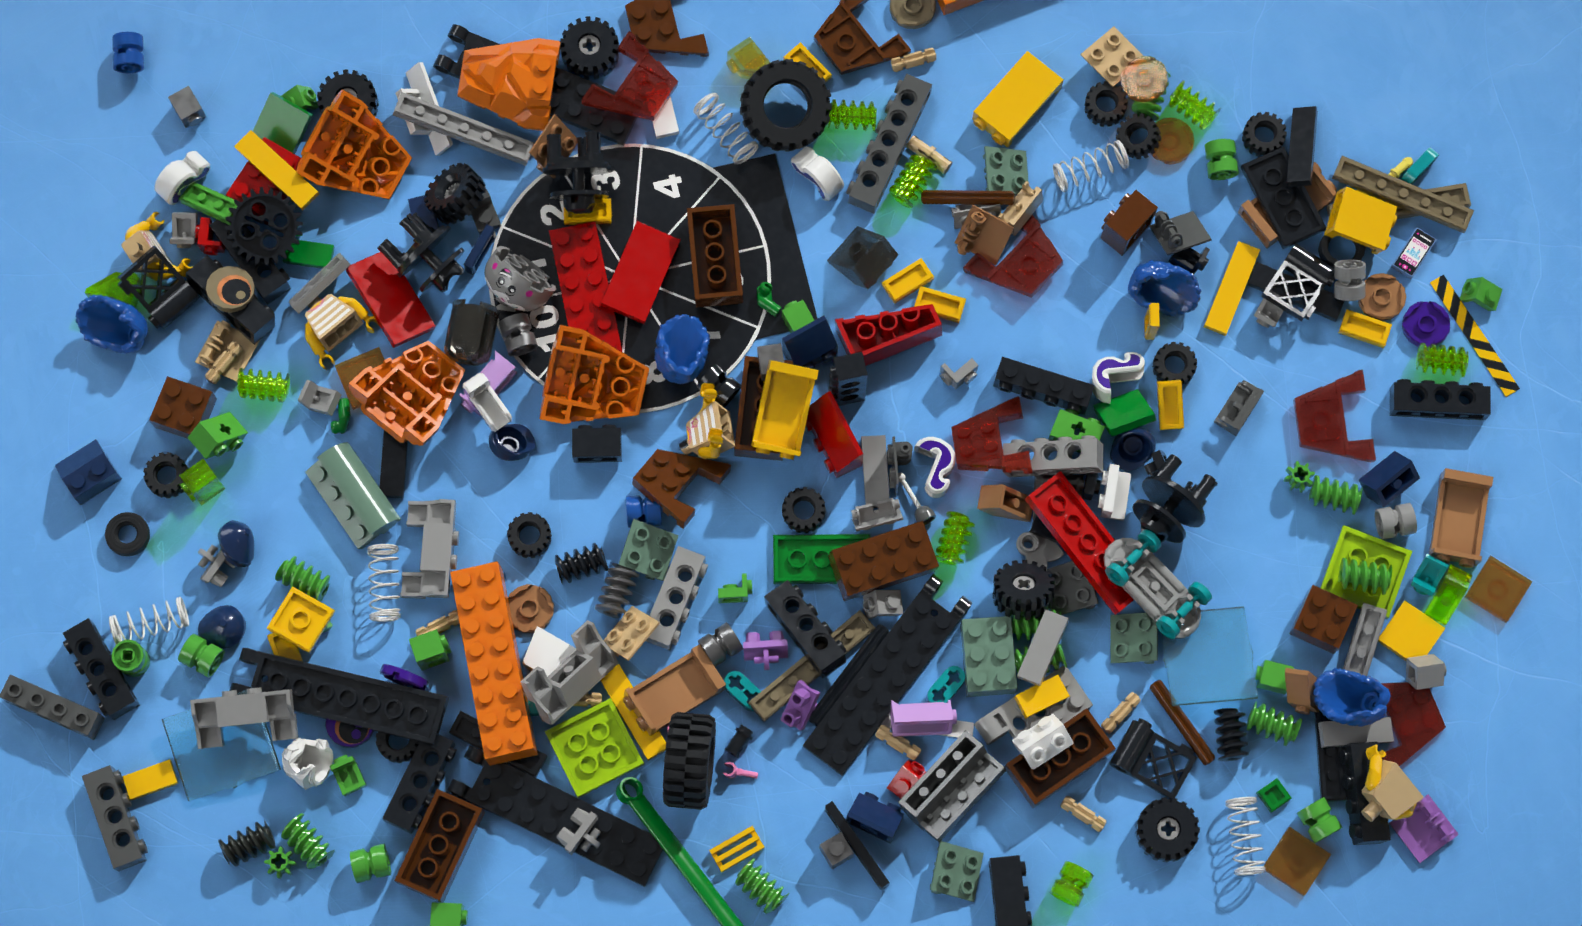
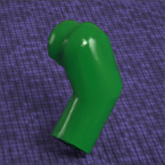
(764, 299)
(344, 417)

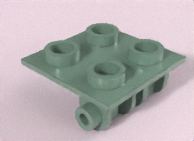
(1005, 169)
(648, 550)
(1133, 638)
(956, 871)

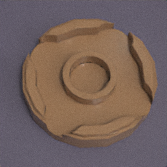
(1383, 297)
(533, 615)

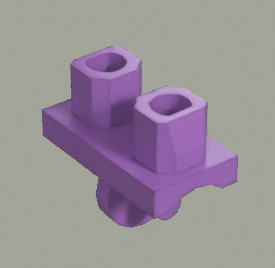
(765, 651)
(800, 706)

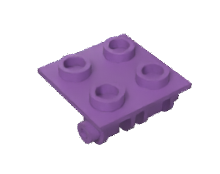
(1425, 829)

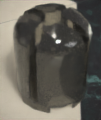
(471, 332)

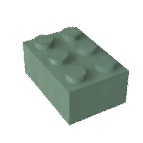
(988, 656)

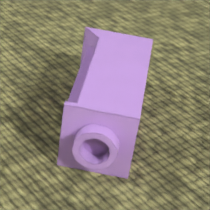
(499, 374)
(922, 718)

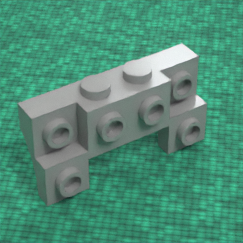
(437, 549)
(573, 678)
(232, 709)

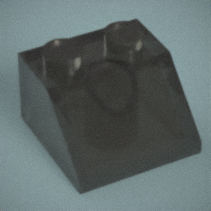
(863, 257)

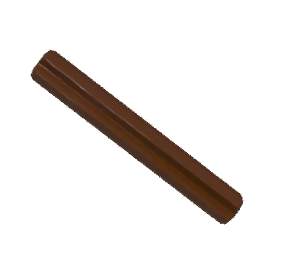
(967, 197)
(1182, 723)

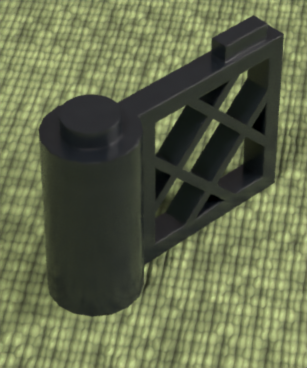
(1306, 270)
(171, 301)
(1134, 750)

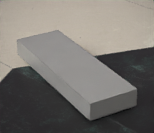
(319, 283)
(875, 469)
(1365, 639)
(1042, 647)
(1336, 734)

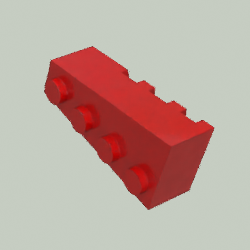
(887, 332)

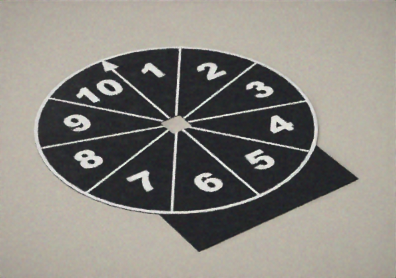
(656, 189)

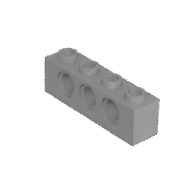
(1088, 462)
(683, 561)

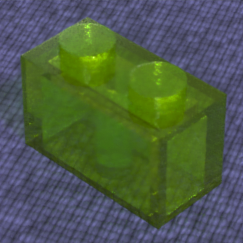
(200, 482)

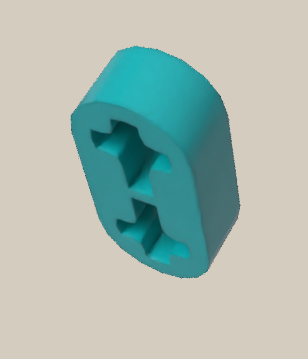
(1420, 166)
(942, 683)
(736, 693)

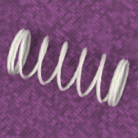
(744, 149)
(1062, 181)
(393, 613)
(118, 635)
(1247, 869)

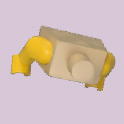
(1388, 789)

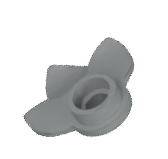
(1041, 550)

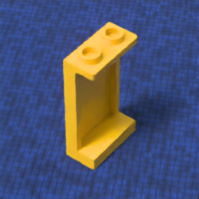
(1016, 99)
(783, 409)

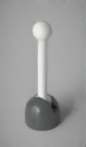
(922, 513)

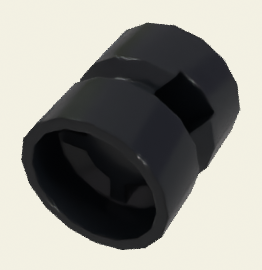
(725, 387)

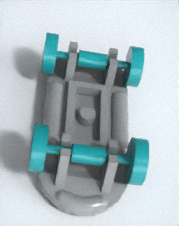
(1153, 586)

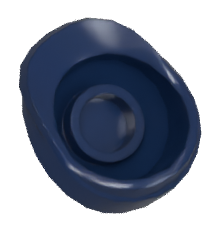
(512, 442)
(1133, 448)
(237, 543)
(222, 626)

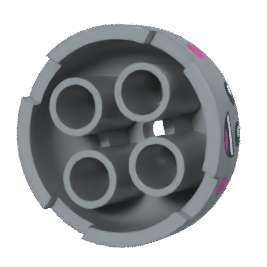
(517, 281)

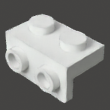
(1116, 491)
(1043, 741)

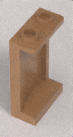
(1321, 192)
(1460, 517)
(674, 690)

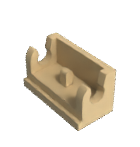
(1024, 206)

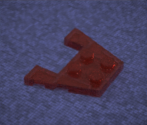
(642, 91)
(1025, 266)
(1322, 420)
(980, 444)
(1413, 719)

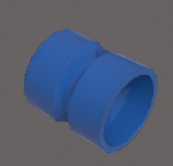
(128, 52)
(643, 511)

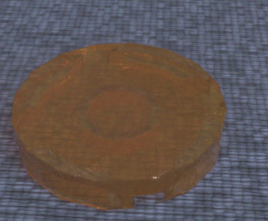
(1144, 79)
(1175, 142)

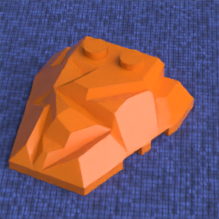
(512, 80)
(353, 151)
(590, 380)
(409, 392)

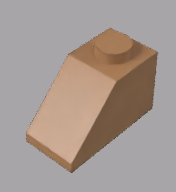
(1004, 502)
(1300, 690)

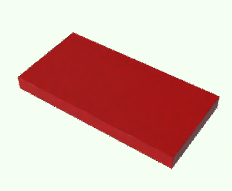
(640, 272)
(390, 299)

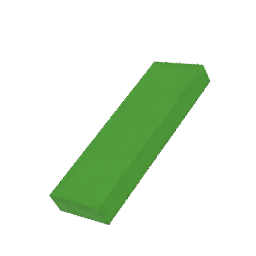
(208, 201)

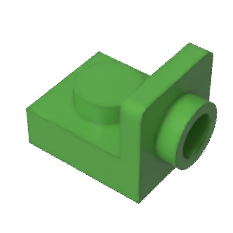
(732, 594)

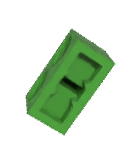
(430, 649)

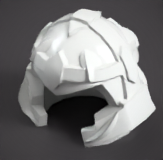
(307, 761)

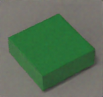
(1273, 795)

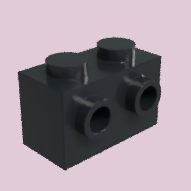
(596, 444)

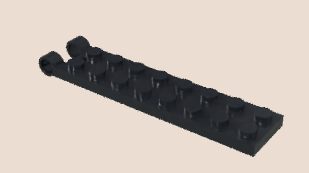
(566, 93)
(884, 678)
(350, 697)
(548, 809)

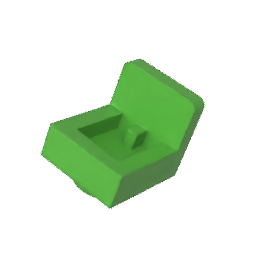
(302, 97)
(1481, 292)
(347, 774)

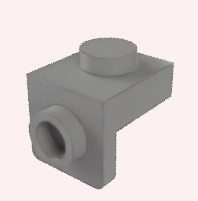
(183, 229)
(1268, 313)
(964, 374)
(319, 398)
(882, 603)

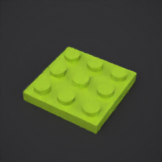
(1361, 546)
(594, 748)

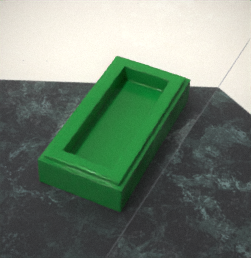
(310, 254)

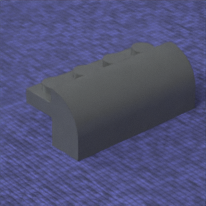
(951, 786)

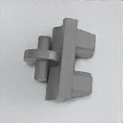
(213, 573)
(586, 822)

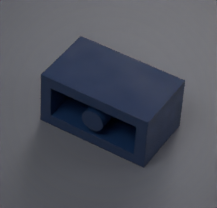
(1389, 479)

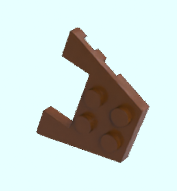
(657, 30)
(850, 45)
(669, 474)

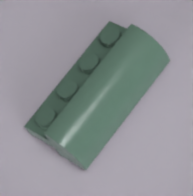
(352, 494)

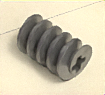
(616, 591)

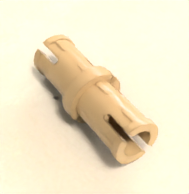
(922, 149)

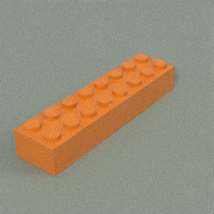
(493, 663)

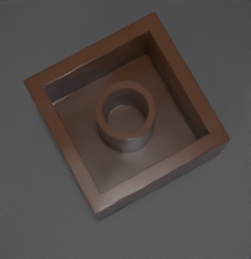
(1128, 222)
(181, 407)
(1323, 619)

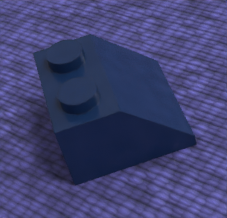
(810, 344)
(87, 472)
(875, 817)

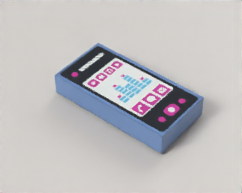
(1413, 253)

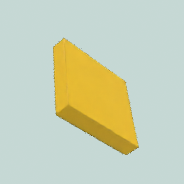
(301, 620)
(1410, 632)

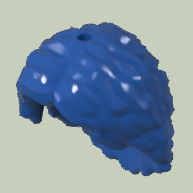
(1164, 284)
(111, 324)
(681, 348)
(1350, 697)

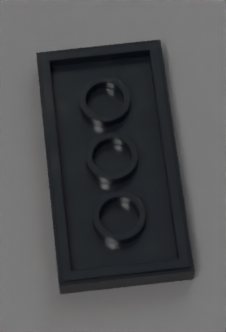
(1286, 208)

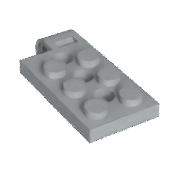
(1000, 720)

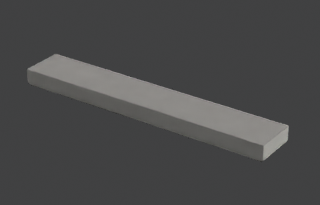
(463, 128)

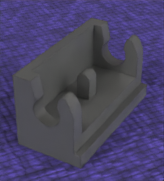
(1238, 407)

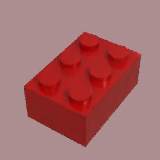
(253, 179)

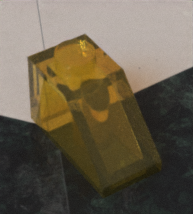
(746, 59)

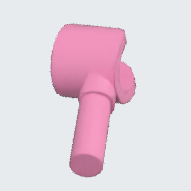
(739, 772)

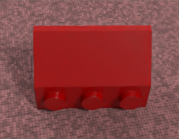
(833, 436)

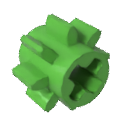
(1295, 481)
(275, 857)

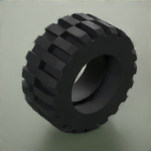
(817, 100)
(689, 760)

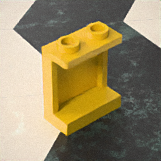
(1361, 219)

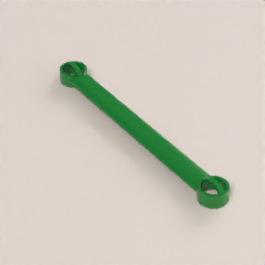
(677, 852)

